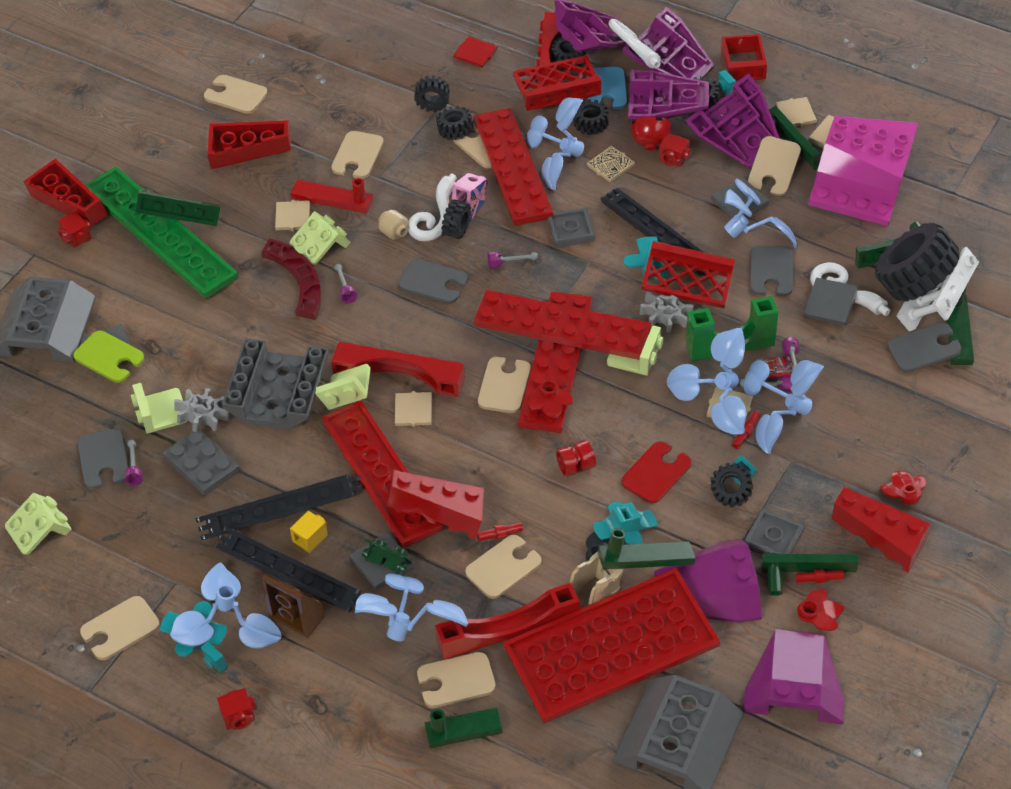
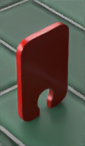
(651, 476)

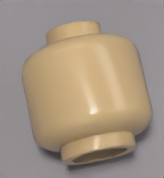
(393, 224)

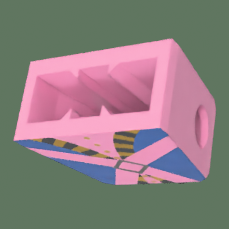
(470, 190)

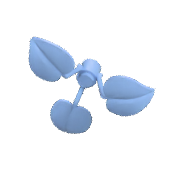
(570, 146)
(739, 221)
(801, 378)
(684, 381)
(223, 587)
(399, 621)

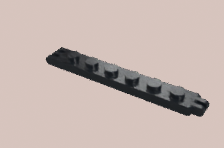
(645, 221)
(279, 505)
(288, 570)

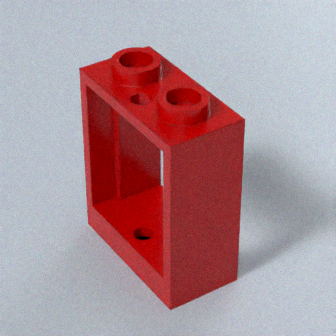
(751, 43)

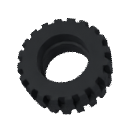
(917, 262)

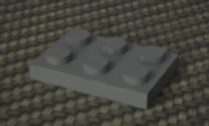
(201, 462)

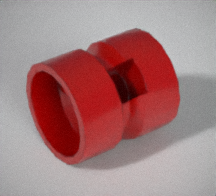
(576, 458)

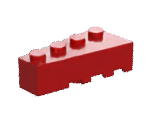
(246, 141)
(65, 192)
(438, 500)
(882, 526)

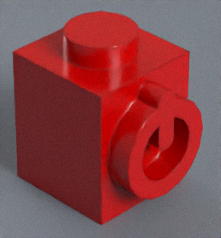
(674, 150)
(74, 229)
(237, 709)

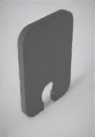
(773, 265)
(430, 280)
(921, 347)
(102, 452)

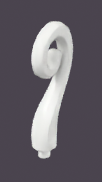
(650, 58)
(443, 192)
(865, 298)

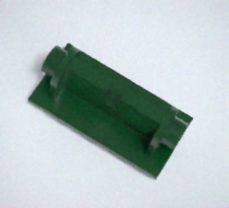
(395, 558)

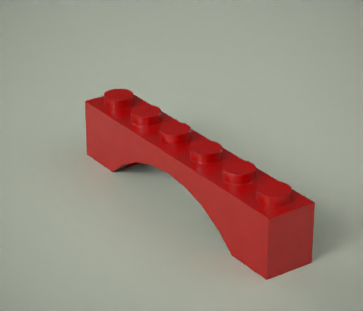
(547, 38)
(442, 375)
(457, 639)

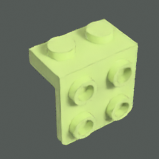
(317, 237)
(647, 357)
(345, 387)
(157, 409)
(34, 521)

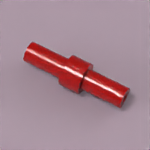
(749, 428)
(500, 531)
(819, 576)

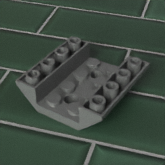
(59, 317)
(258, 385)
(699, 733)

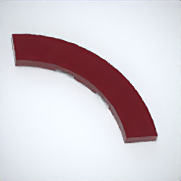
(302, 271)

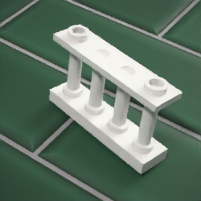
(945, 298)

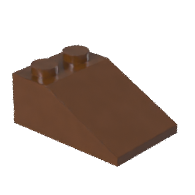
(292, 607)

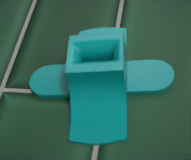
(641, 259)
(625, 518)
(205, 609)

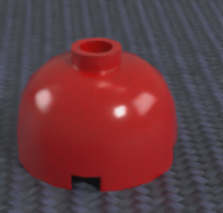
(649, 132)

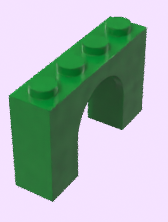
(758, 330)

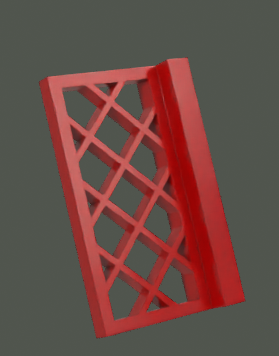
(558, 91)
(690, 261)

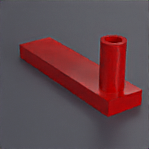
(332, 196)

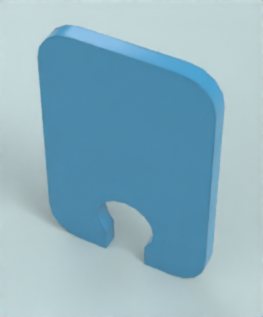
(612, 86)

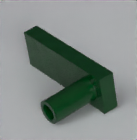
(462, 727)

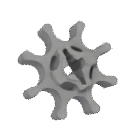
(665, 310)
(200, 410)

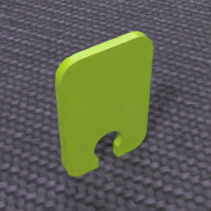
(104, 353)

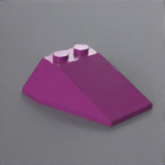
(585, 27)
(675, 45)
(665, 95)
(736, 122)
(723, 582)
(798, 675)

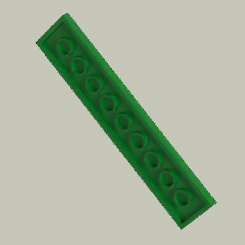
(163, 236)

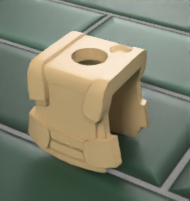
(604, 587)

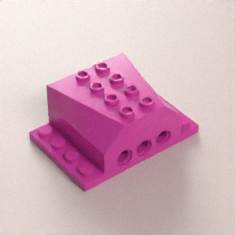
(863, 167)

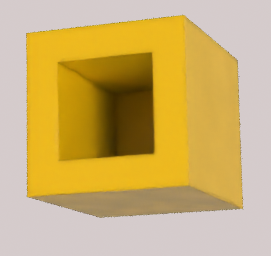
(309, 531)

